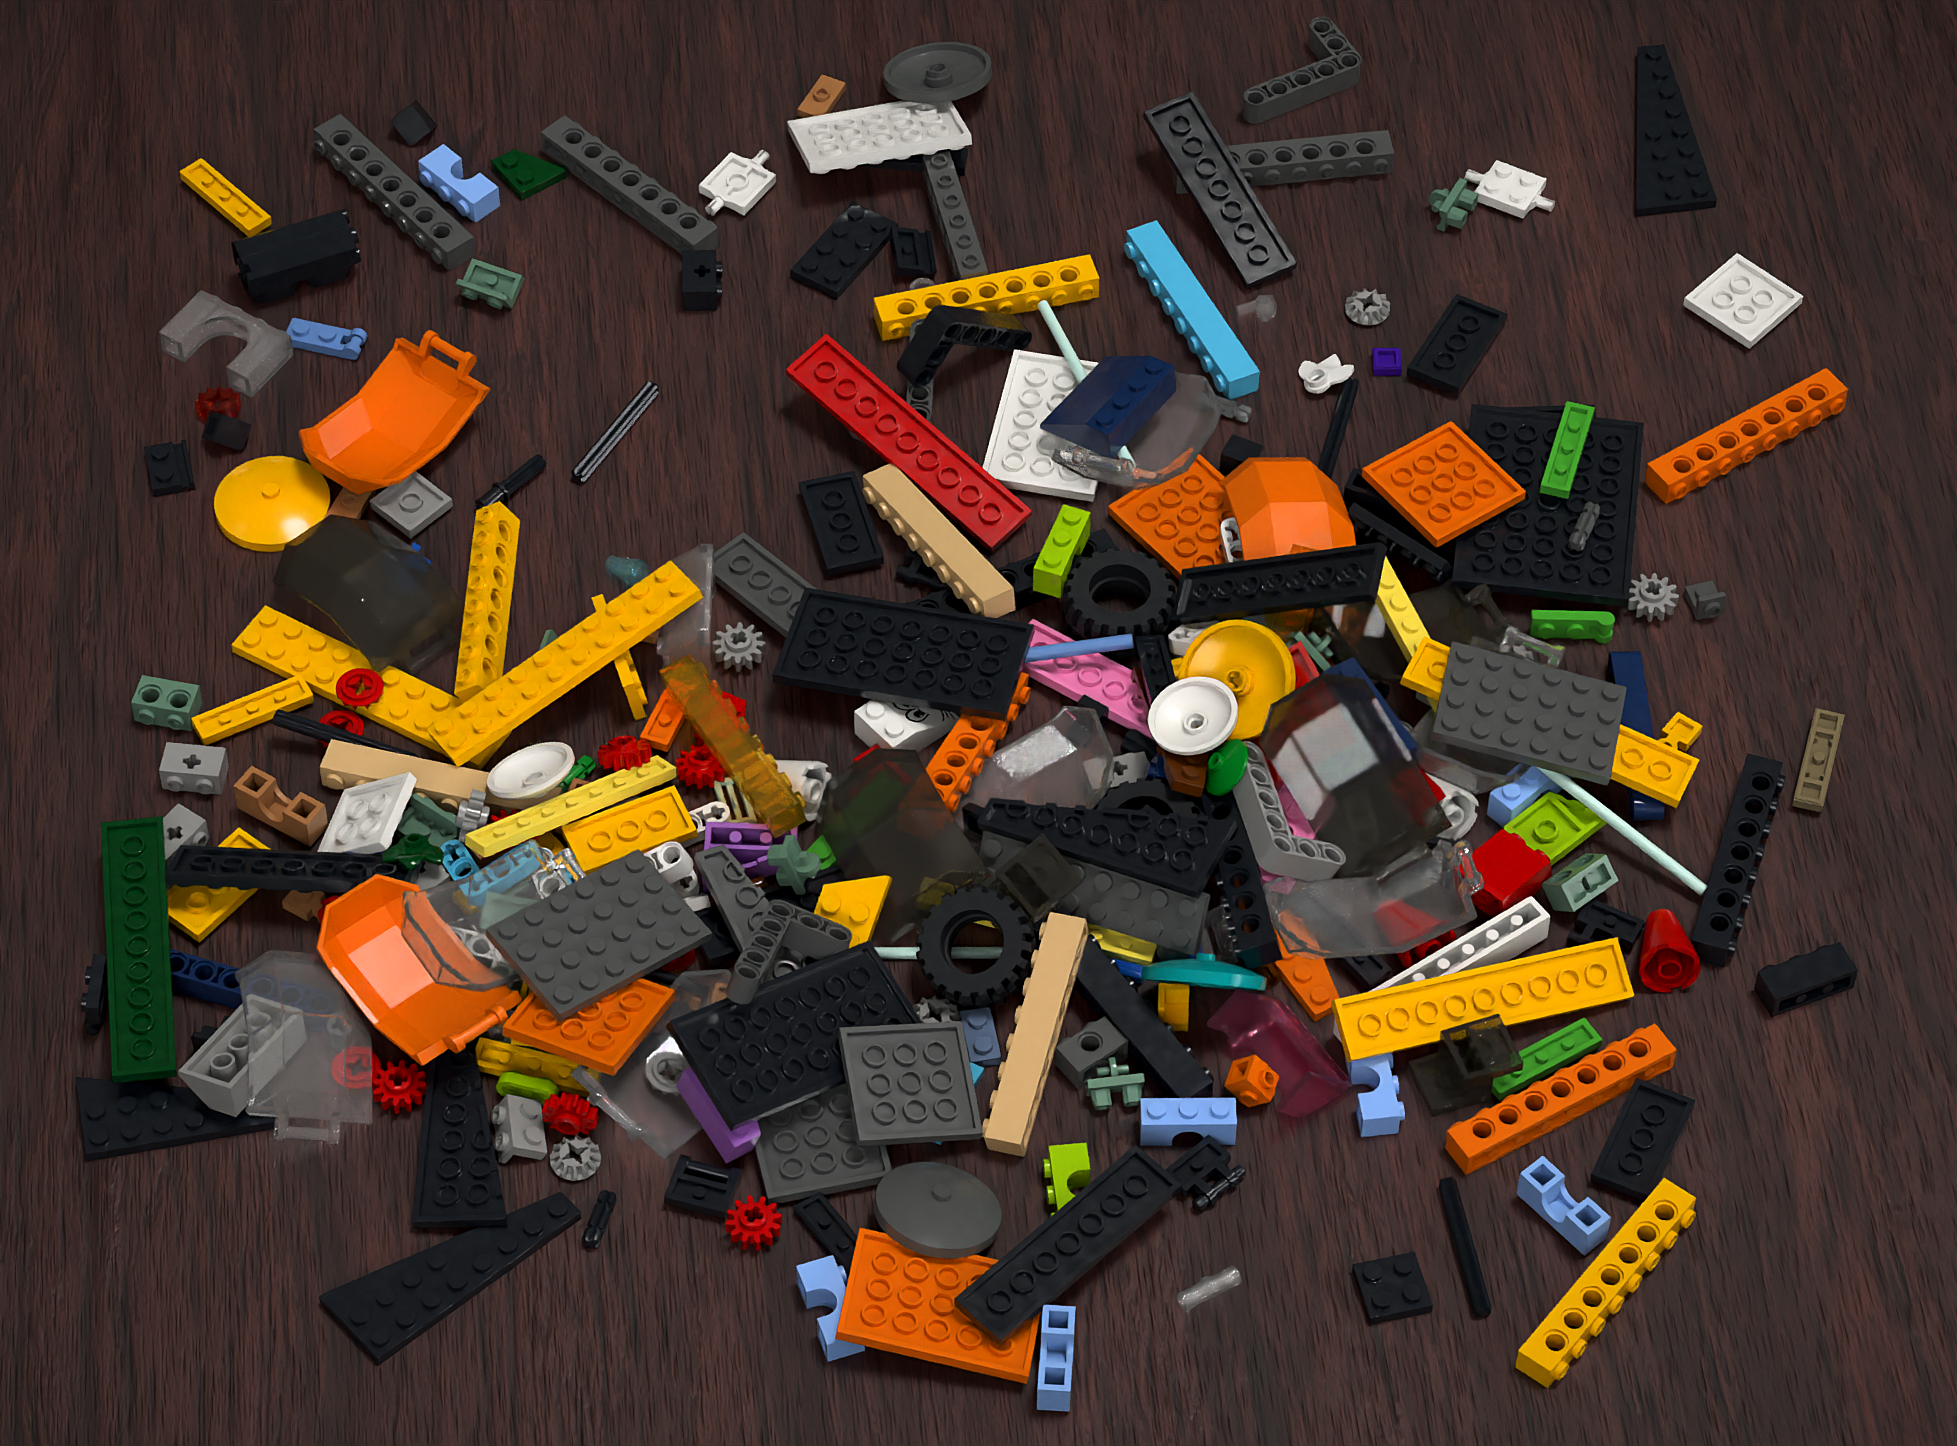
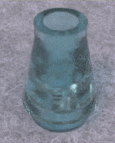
(627, 569)

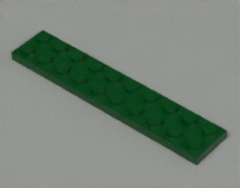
(138, 950)

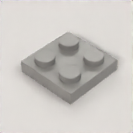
(411, 504)

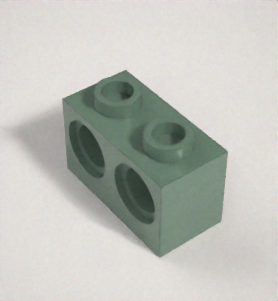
(166, 703)
(1579, 882)

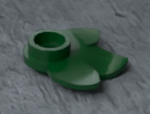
(413, 850)

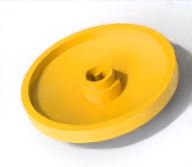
(270, 502)
(1249, 662)

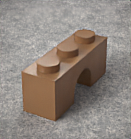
(261, 798)

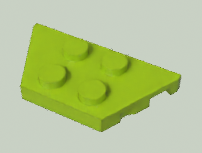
(1555, 825)

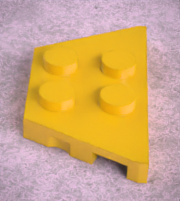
(854, 905)

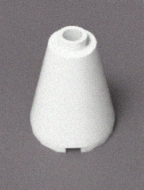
(808, 779)
(1459, 808)

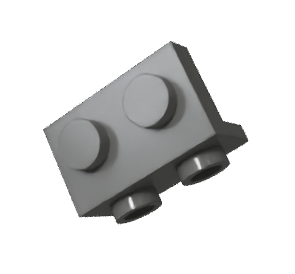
(519, 1128)

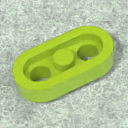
(526, 1086)

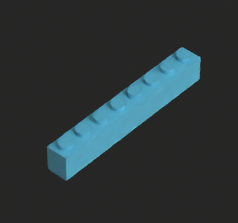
(1192, 310)

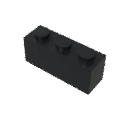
(1805, 979)

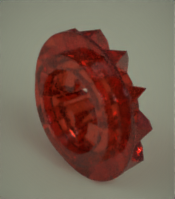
(229, 406)

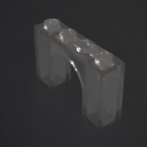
(211, 317)

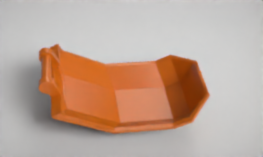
(397, 418)
(1284, 505)
(389, 984)

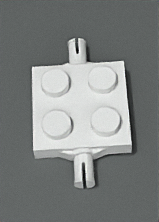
(737, 183)
(1510, 189)

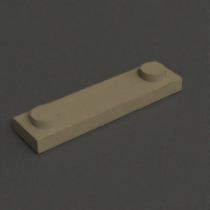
(1818, 760)

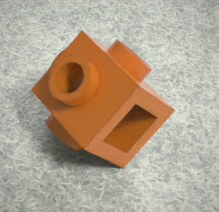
(1251, 1081)

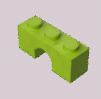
(1064, 541)
(1067, 1169)

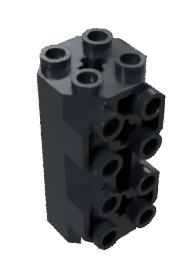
(309, 250)

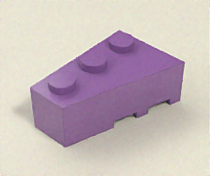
(747, 843)
(728, 1143)

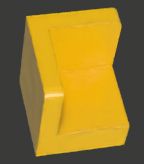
(1174, 1005)

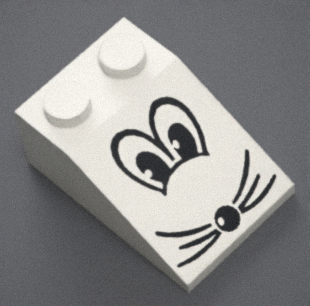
(901, 725)

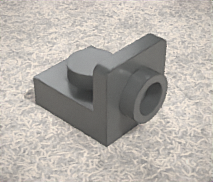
(1705, 600)

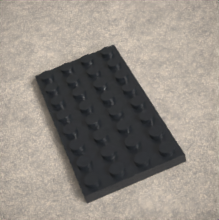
(904, 654)
(786, 1039)

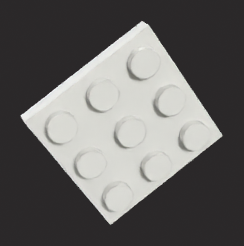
(1743, 300)
(368, 816)

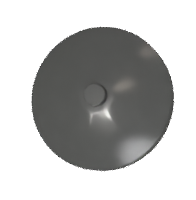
(937, 72)
(937, 1210)

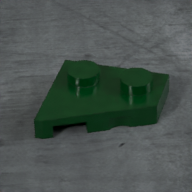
(526, 173)

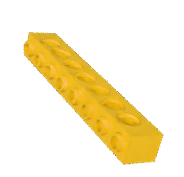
(999, 292)
(487, 600)
(1664, 1202)

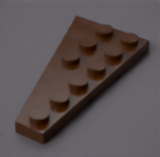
(1183, 772)

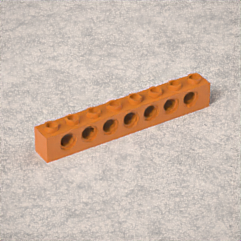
(1746, 436)
(968, 746)
(1471, 1152)

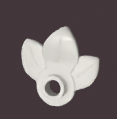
(1321, 376)

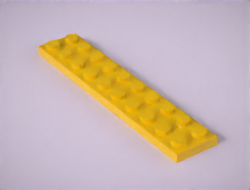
(296, 649)
(564, 663)
(1638, 759)
(1514, 989)

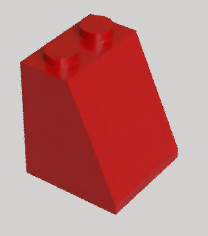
(1509, 872)

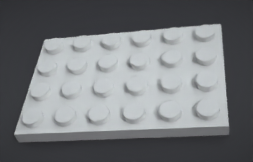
(877, 134)
(1018, 448)

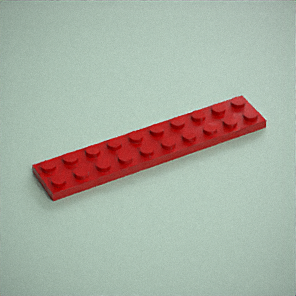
(909, 442)

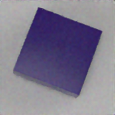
(1386, 361)

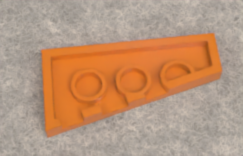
(1308, 982)

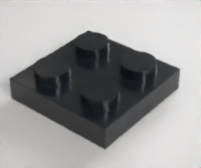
(1392, 1288)

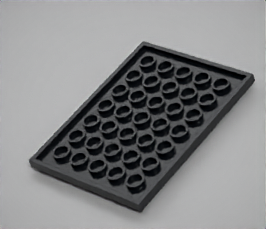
(1528, 543)

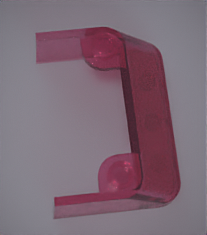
(1283, 1042)

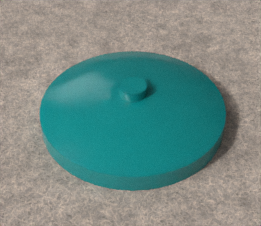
(1204, 973)

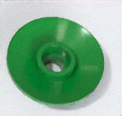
(1226, 767)

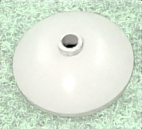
(1189, 705)
(531, 771)

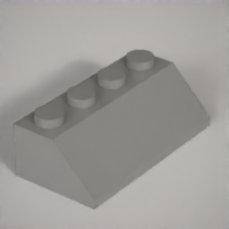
(221, 1067)

